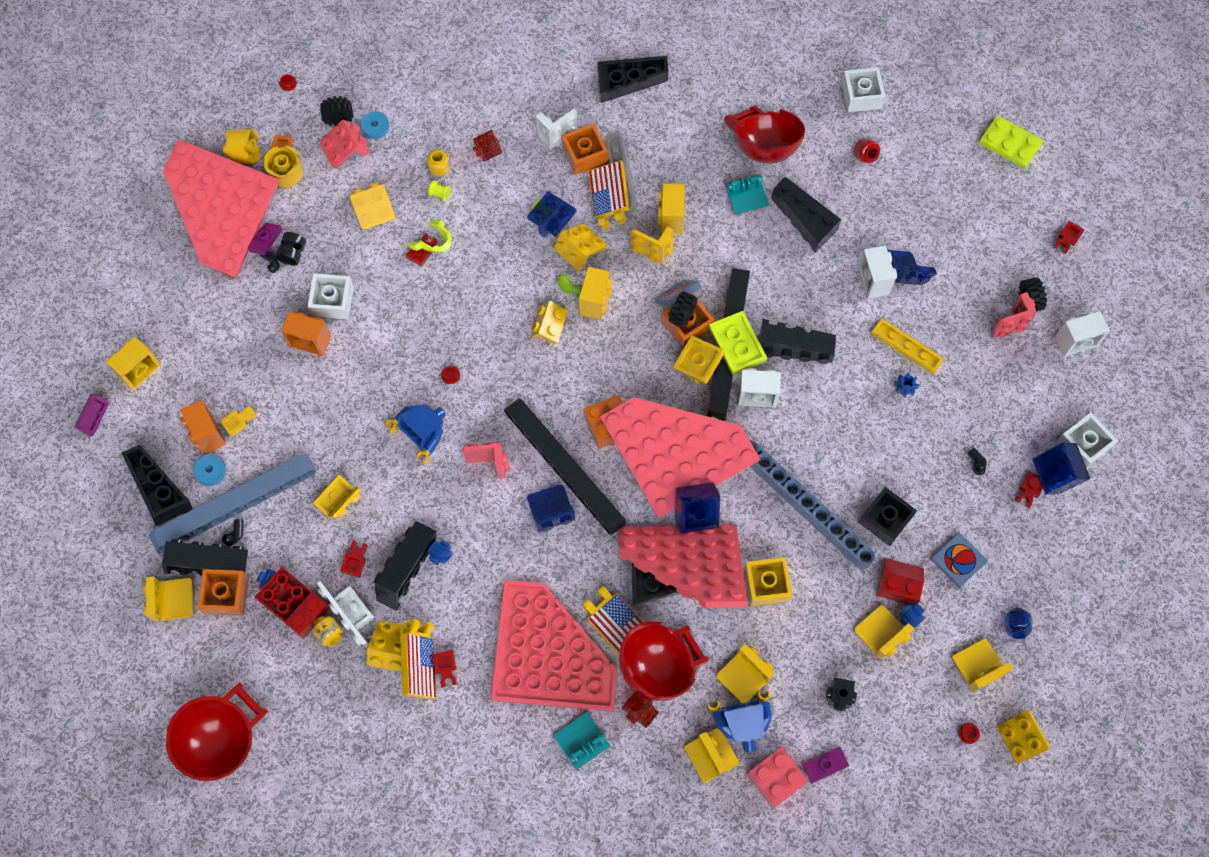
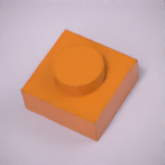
(282, 141)

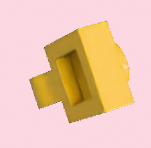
(236, 421)

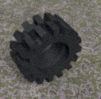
(336, 110)
(1035, 290)
(683, 309)

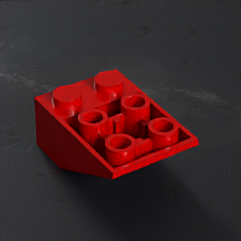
(292, 602)

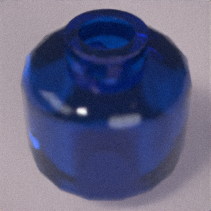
(1018, 623)

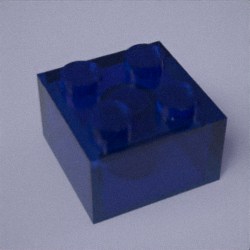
(1061, 468)
(697, 507)

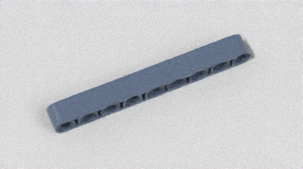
(233, 502)
(816, 508)

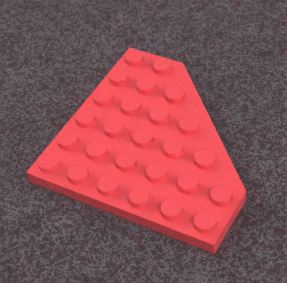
(218, 204)
(676, 448)
(696, 563)
(548, 655)

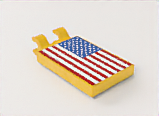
(609, 193)
(611, 618)
(417, 660)

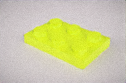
(1011, 142)
(738, 341)

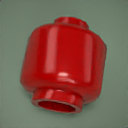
(867, 150)

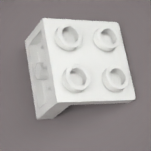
(551, 132)

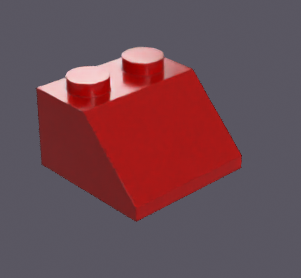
(901, 582)

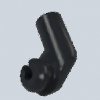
(274, 264)
(980, 462)
(237, 533)

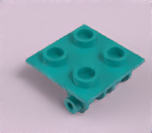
(747, 194)
(581, 740)

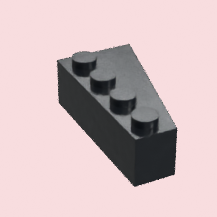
(630, 75)
(806, 214)
(796, 343)
(157, 490)
(197, 556)
(403, 564)
(648, 588)

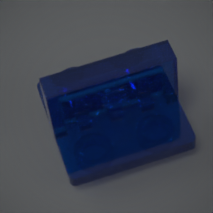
(551, 214)

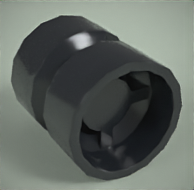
(291, 248)

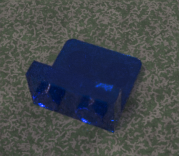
(907, 269)
(551, 508)

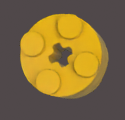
(242, 146)
(284, 165)

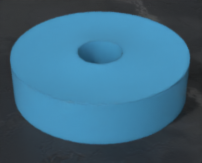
(375, 118)
(204, 464)

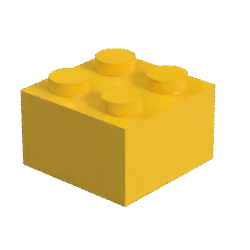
(671, 207)
(595, 293)
(133, 363)
(768, 581)

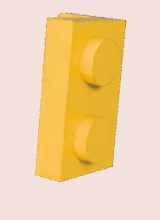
(549, 322)

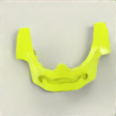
(438, 224)

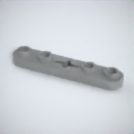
(616, 152)

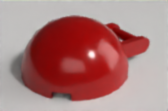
(768, 135)
(658, 661)
(211, 735)

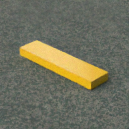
(907, 346)

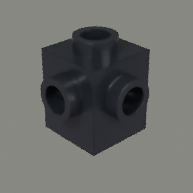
(846, 689)

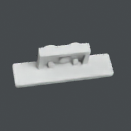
(351, 608)

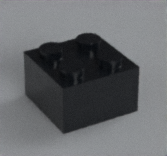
(887, 516)

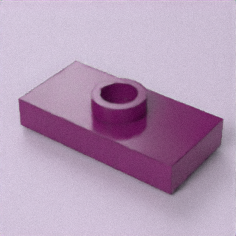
(265, 238)
(91, 415)
(825, 765)

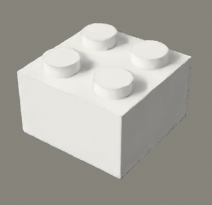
(863, 89)
(877, 271)
(330, 296)
(1082, 333)
(759, 388)
(1091, 437)

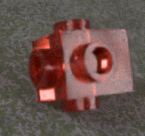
(487, 146)
(640, 710)

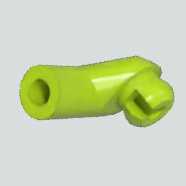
(567, 286)

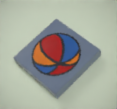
(670, 296)
(959, 560)

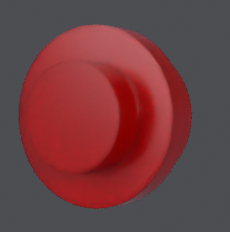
(287, 82)
(450, 375)
(969, 733)

